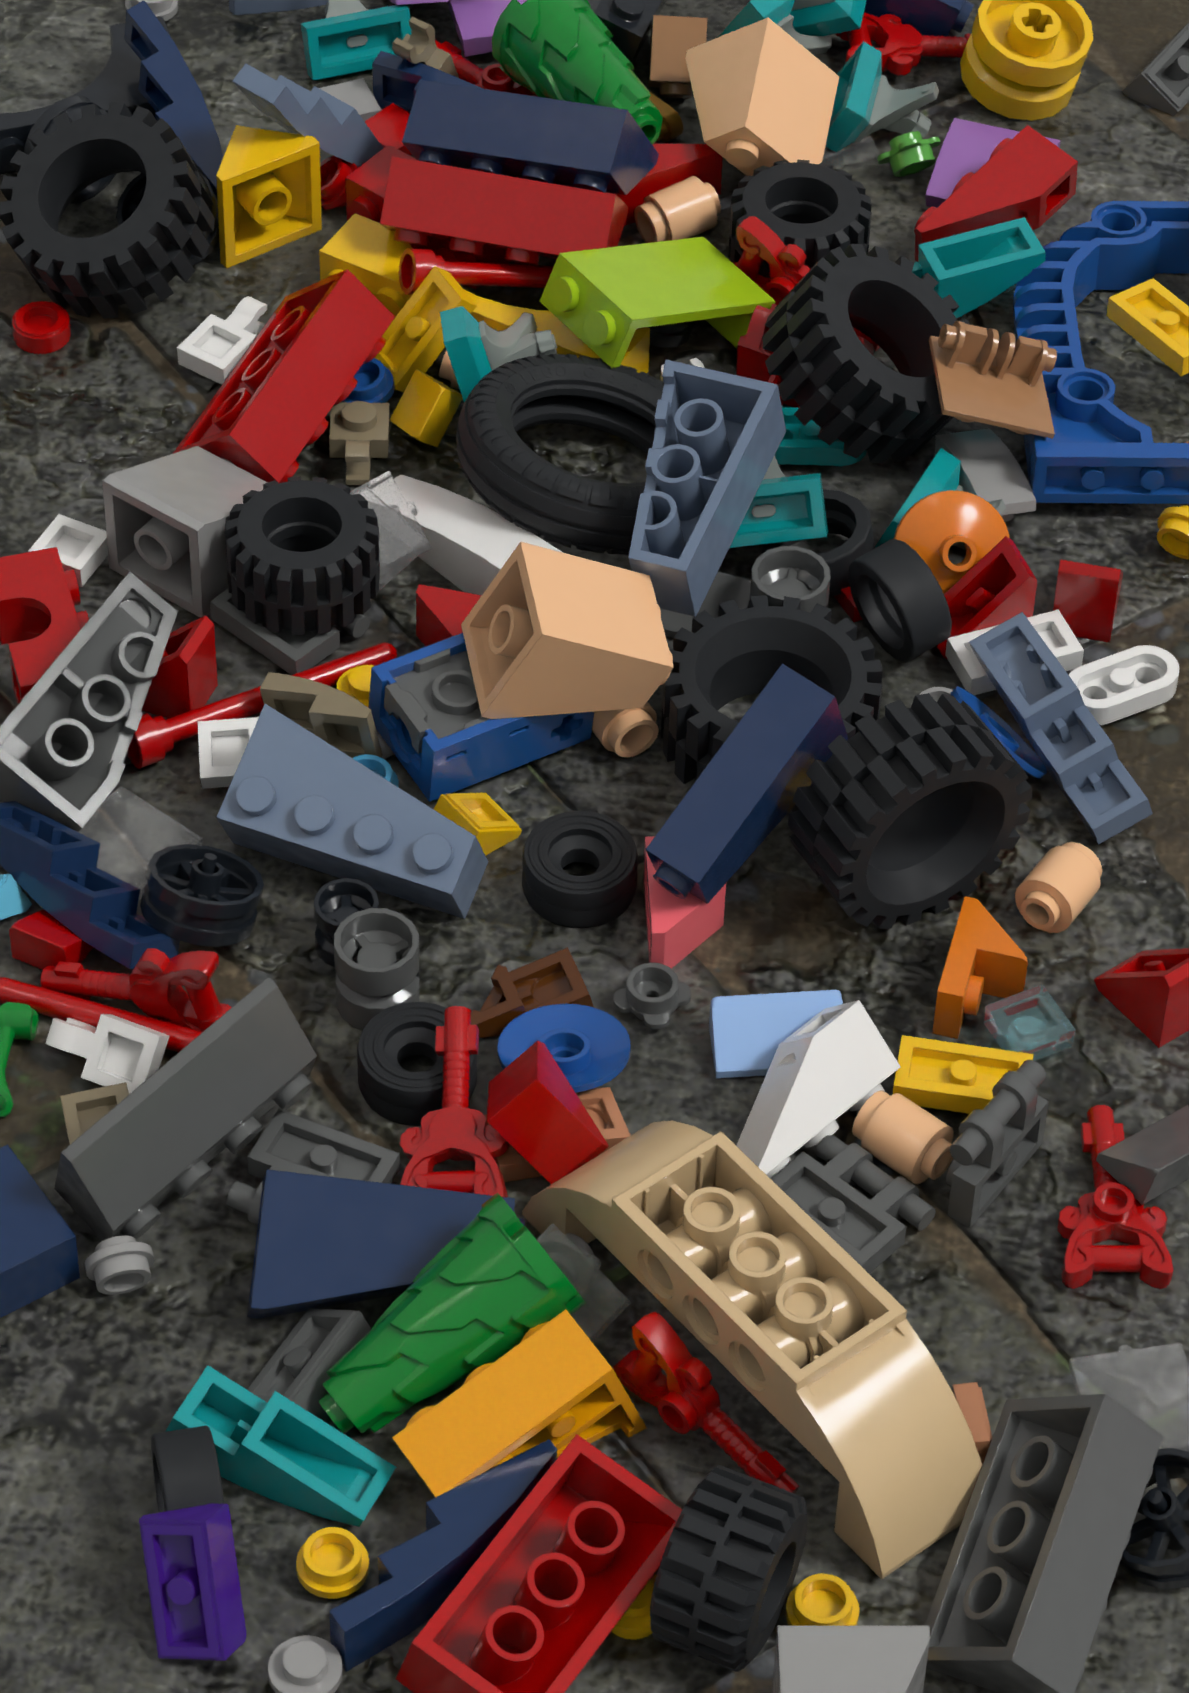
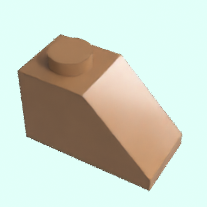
(668, 48)

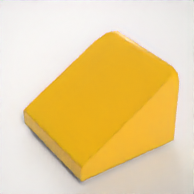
(426, 408)
(481, 817)

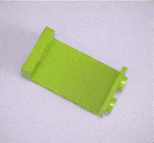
(643, 285)

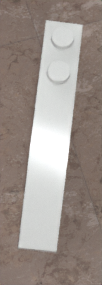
(465, 536)

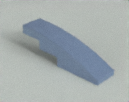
(310, 114)
(1061, 728)

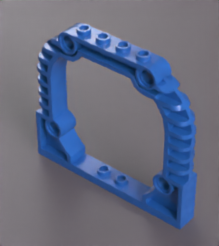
(1096, 446)

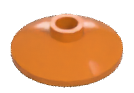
(949, 518)

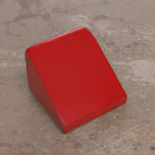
(45, 941)

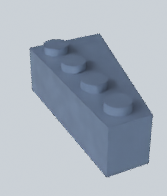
(701, 477)
(344, 820)

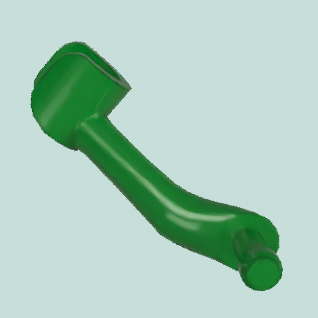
(16, 1022)

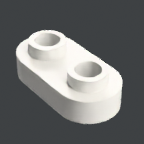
(1127, 682)

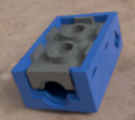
(435, 728)

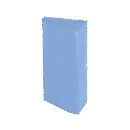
(751, 1027)

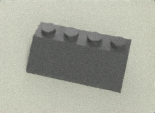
(187, 1116)
(1040, 1544)

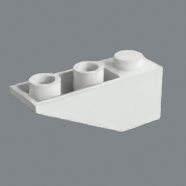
(812, 1081)

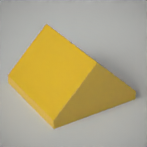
(267, 192)

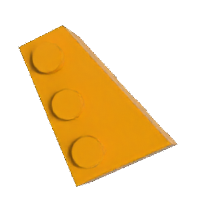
(533, 1393)

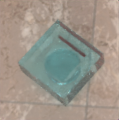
(1030, 1023)

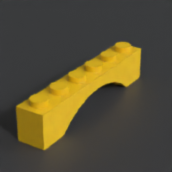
(375, 258)

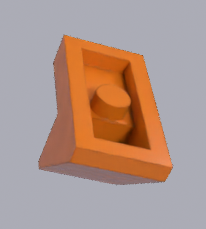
(978, 963)

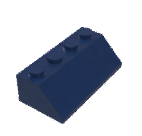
(528, 137)

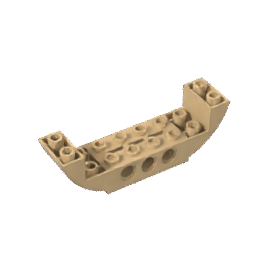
(787, 1322)

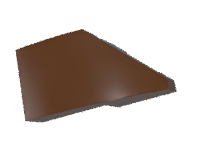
(534, 985)

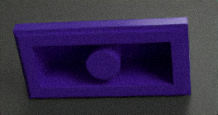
(193, 1582)

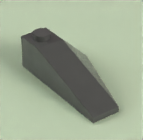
(76, 723)

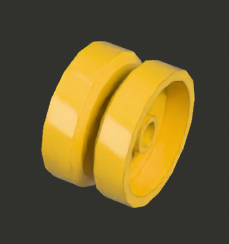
(1026, 56)

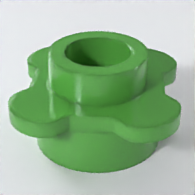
(909, 153)

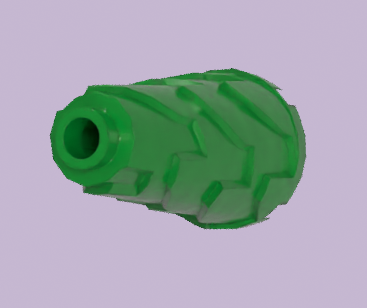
(568, 55)
(453, 1318)

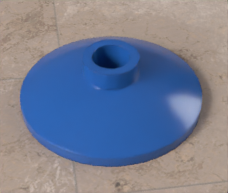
(1004, 733)
(582, 1039)

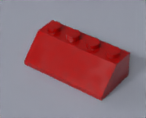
(497, 212)
(292, 377)
(547, 1583)

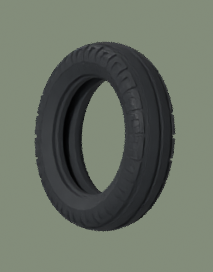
(532, 490)

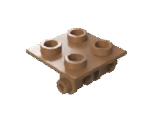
(993, 378)

